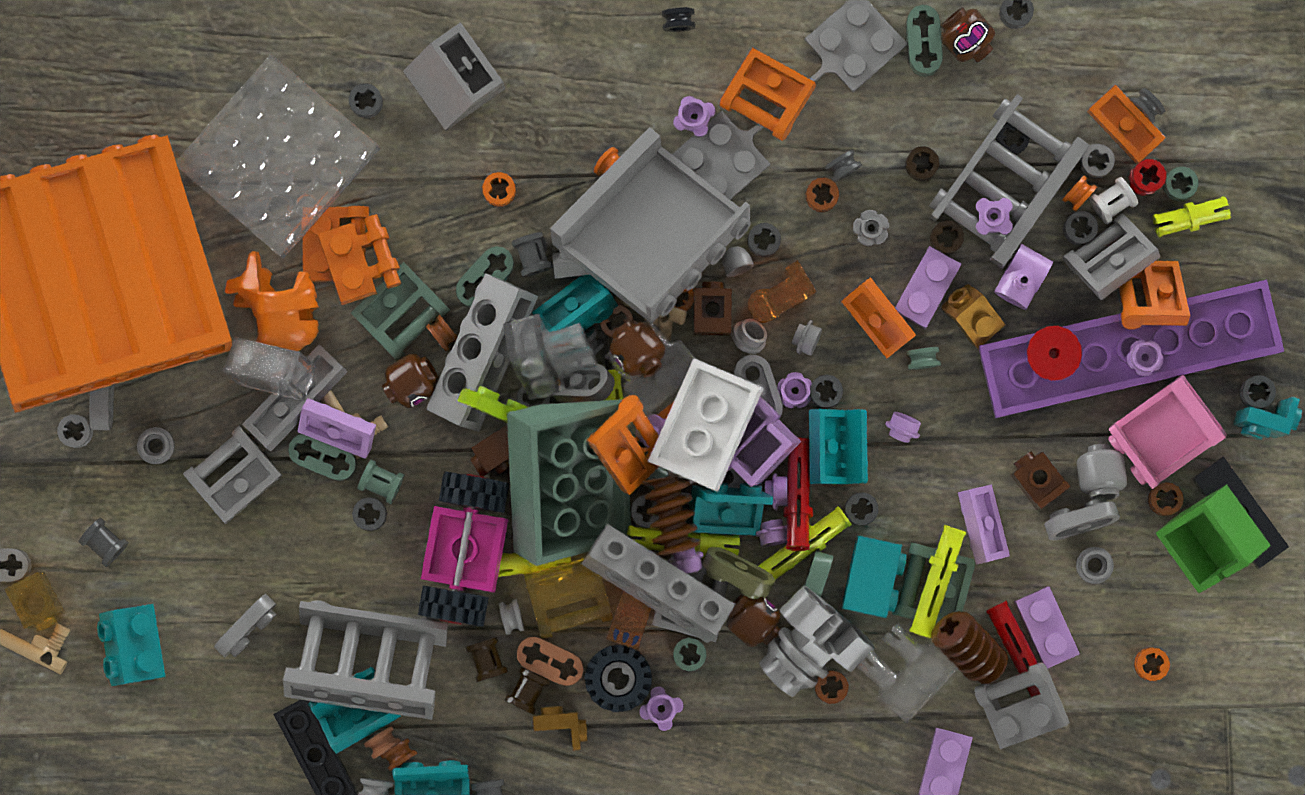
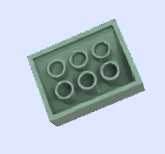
(559, 483)

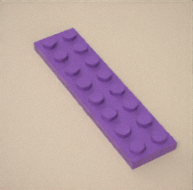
(1221, 331)

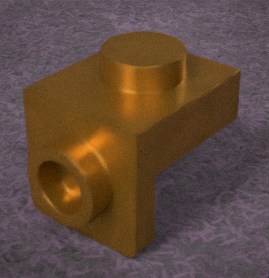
(973, 315)
(554, 718)

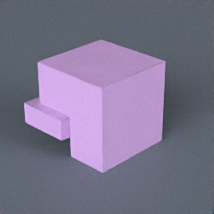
(763, 445)

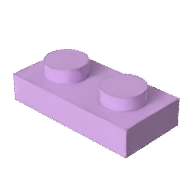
(927, 287)
(336, 428)
(983, 524)
(1046, 627)
(945, 763)

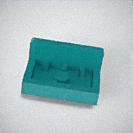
(580, 302)
(1260, 424)
(838, 446)
(729, 509)
(131, 645)
(347, 724)
(445, 779)

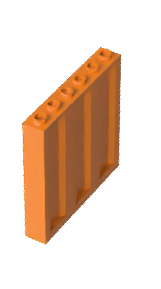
(101, 275)

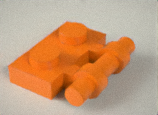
(348, 264)

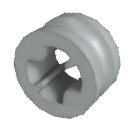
(1101, 150)
(73, 442)
(511, 616)
(375, 786)

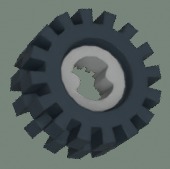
(604, 692)

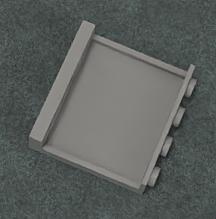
(649, 227)

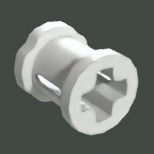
(1126, 198)

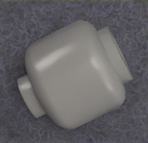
(1101, 472)

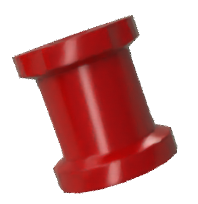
(1158, 177)

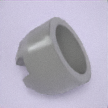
(736, 261)

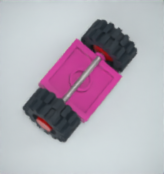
(464, 549)

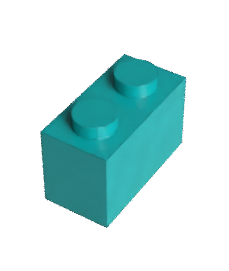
(873, 576)

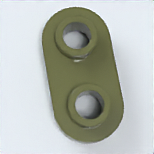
(729, 567)

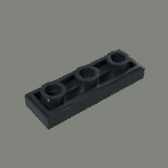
(1219, 475)
(304, 733)

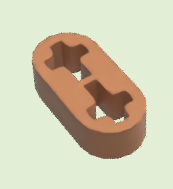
(545, 669)

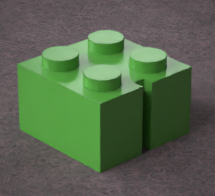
(1213, 539)

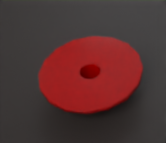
(1054, 353)

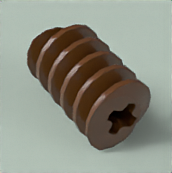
(671, 514)
(969, 647)

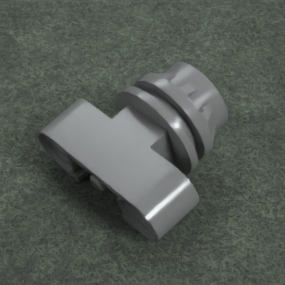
(817, 638)

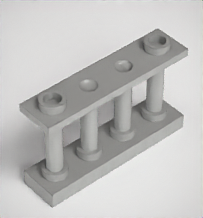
(1043, 183)
(372, 694)

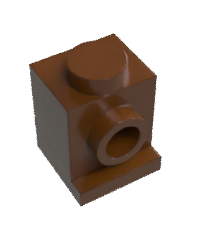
(712, 325)
(492, 453)
(1038, 494)

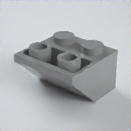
(453, 76)

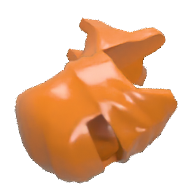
(281, 316)

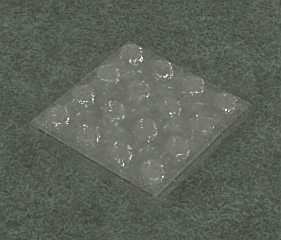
(277, 156)

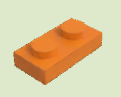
(1126, 124)
(878, 318)

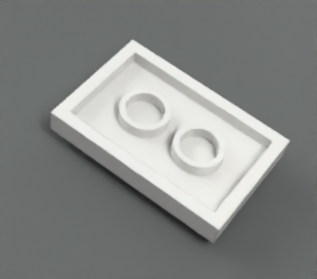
(705, 424)

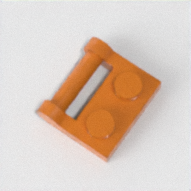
(774, 83)
(313, 255)
(1163, 297)
(620, 450)

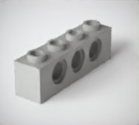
(478, 331)
(658, 584)

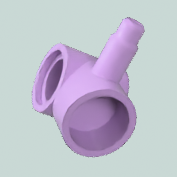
(1023, 277)

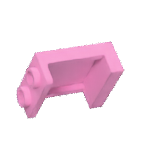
(1166, 432)

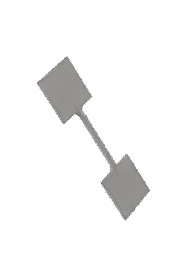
(851, 45)

